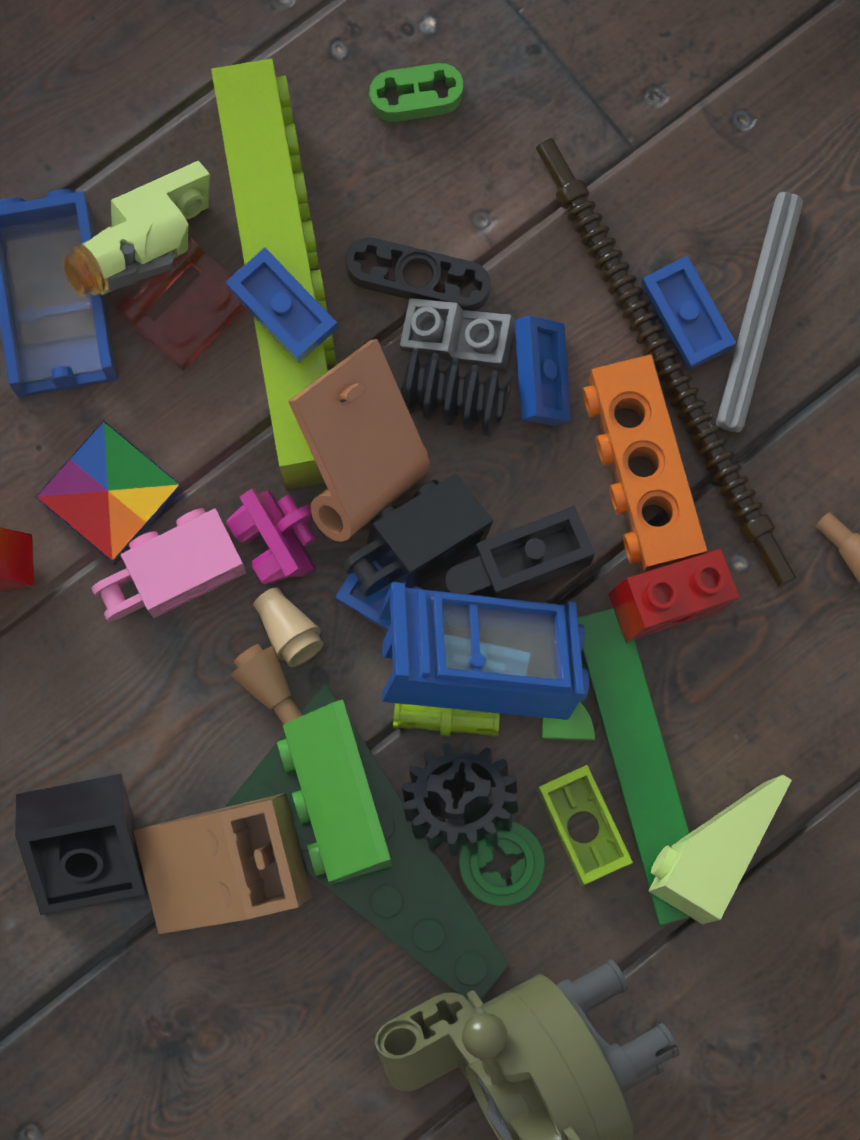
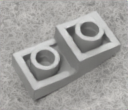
(458, 333)

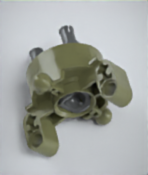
(529, 1056)

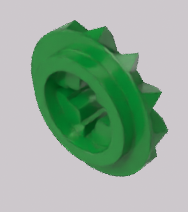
(524, 874)

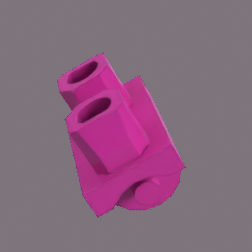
(284, 531)

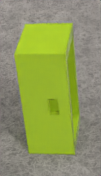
(576, 794)

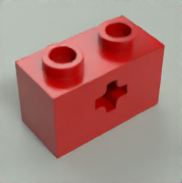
(673, 595)

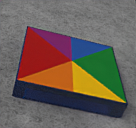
(109, 492)

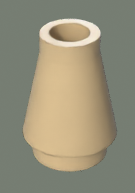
(288, 628)

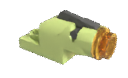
(144, 234)

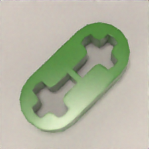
(416, 92)

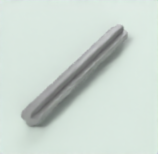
(759, 312)

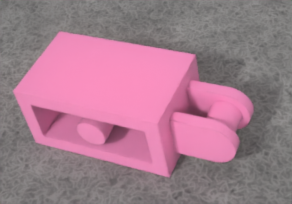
(173, 566)

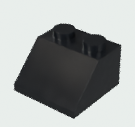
(79, 844)

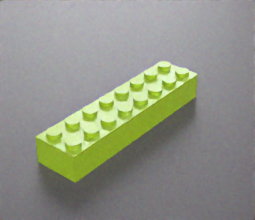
(269, 212)

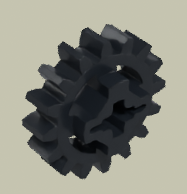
(478, 811)

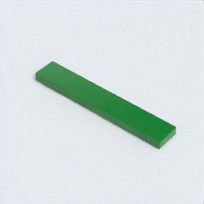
(634, 746)

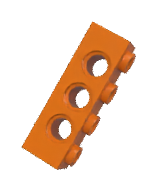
(637, 387)

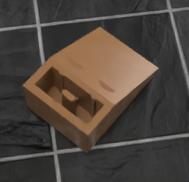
(223, 865)

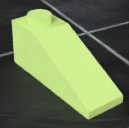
(708, 863)

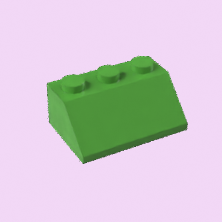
(334, 794)

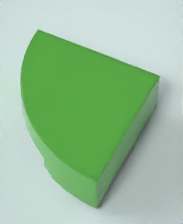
(576, 728)

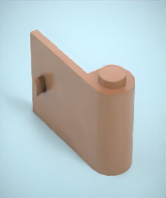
(359, 441)

